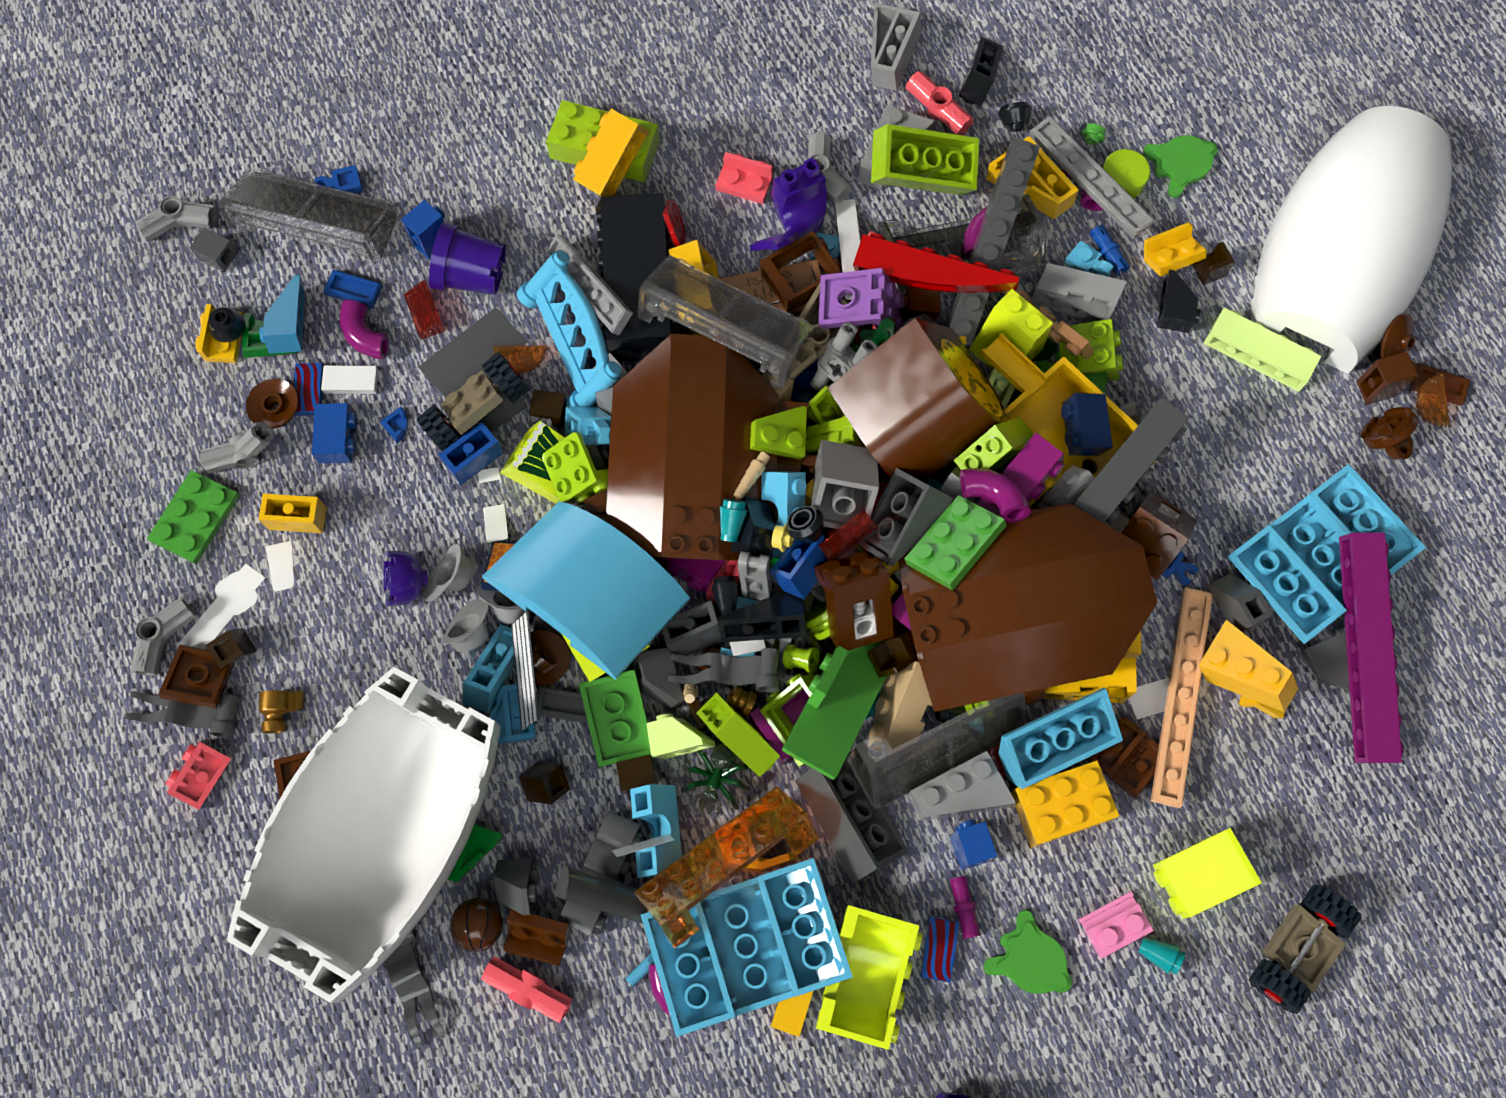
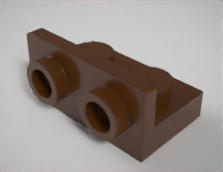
(536, 937)

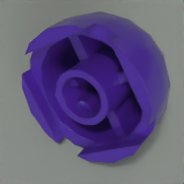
(403, 578)

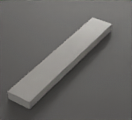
(1091, 177)
(602, 298)

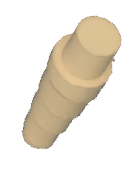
(751, 475)
(690, 692)

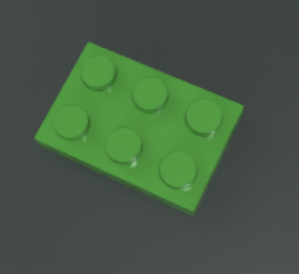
(193, 517)
(955, 542)
(616, 718)

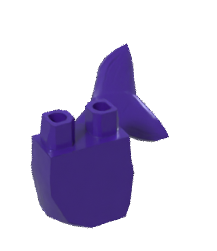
(799, 204)

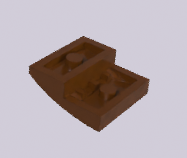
(1131, 761)

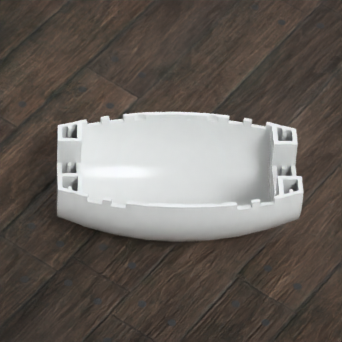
(1357, 233)
(365, 835)

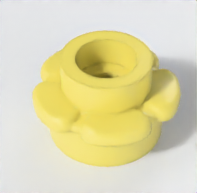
(781, 539)

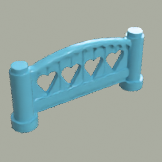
(541, 293)

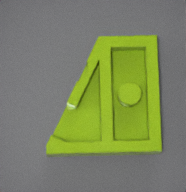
(781, 433)

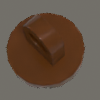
(1391, 431)
(550, 656)

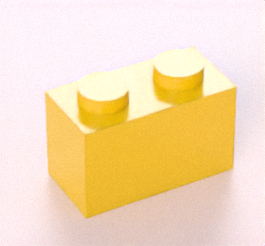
(292, 513)

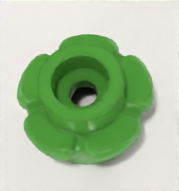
(1094, 134)

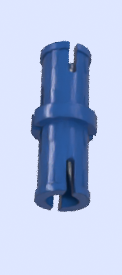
(1109, 249)

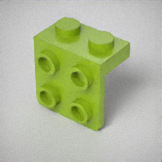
(1104, 342)
(573, 470)

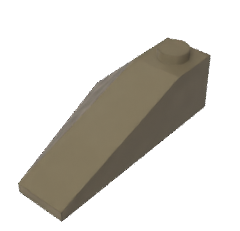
(819, 337)

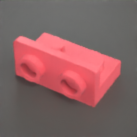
(745, 177)
(197, 775)

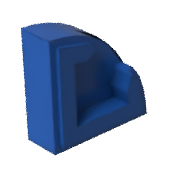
(396, 424)

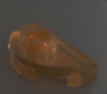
(522, 357)
(1432, 401)

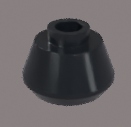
(1015, 115)
(226, 324)
(805, 524)

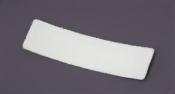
(494, 515)

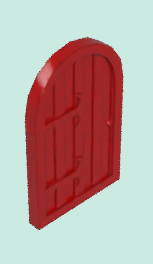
(674, 222)

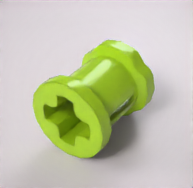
(801, 658)

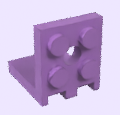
(872, 299)

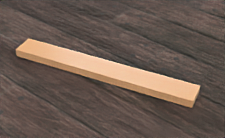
(1181, 698)

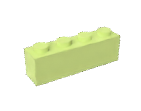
(1262, 349)

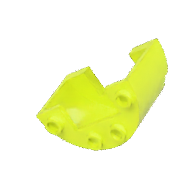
(878, 960)

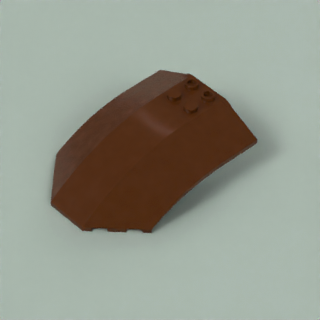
(684, 445)
(1035, 612)

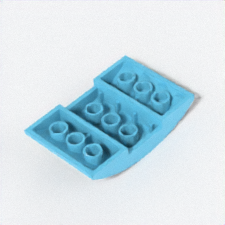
(1299, 553)
(589, 586)
(751, 948)

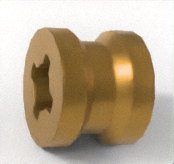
(741, 700)

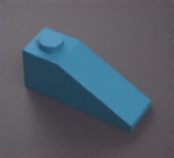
(285, 320)

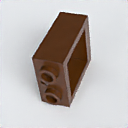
(770, 265)

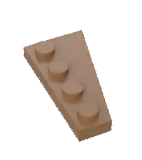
(1074, 342)

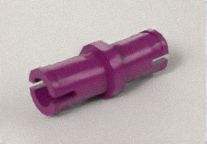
(965, 907)

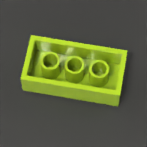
(579, 123)
(924, 160)

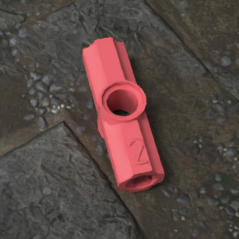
(948, 111)
(527, 989)

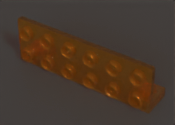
(720, 858)

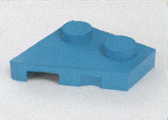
(508, 717)

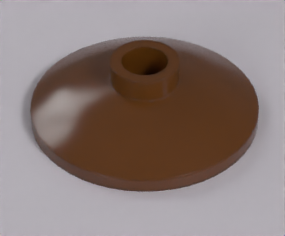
(1398, 336)
(265, 396)

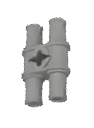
(840, 357)

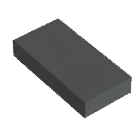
(561, 705)

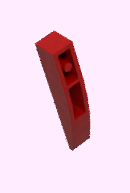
(928, 270)

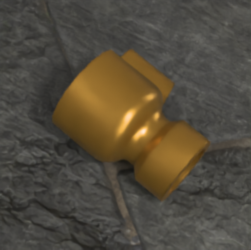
(274, 705)

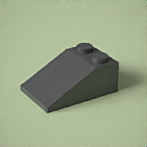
(903, 516)

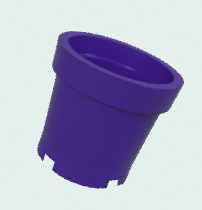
(465, 261)

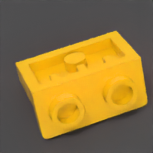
(1173, 250)
(211, 349)

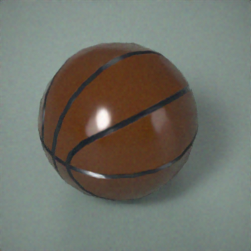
(476, 925)

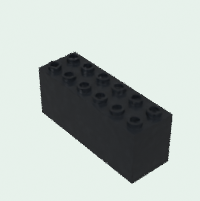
(631, 248)

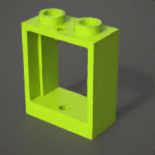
(997, 446)
(775, 715)
(738, 734)

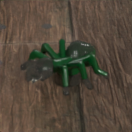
(718, 775)

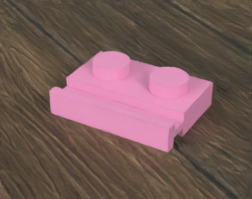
(1115, 925)

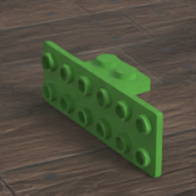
(835, 710)

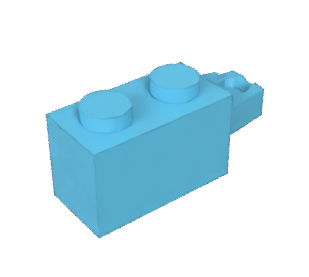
(590, 422)

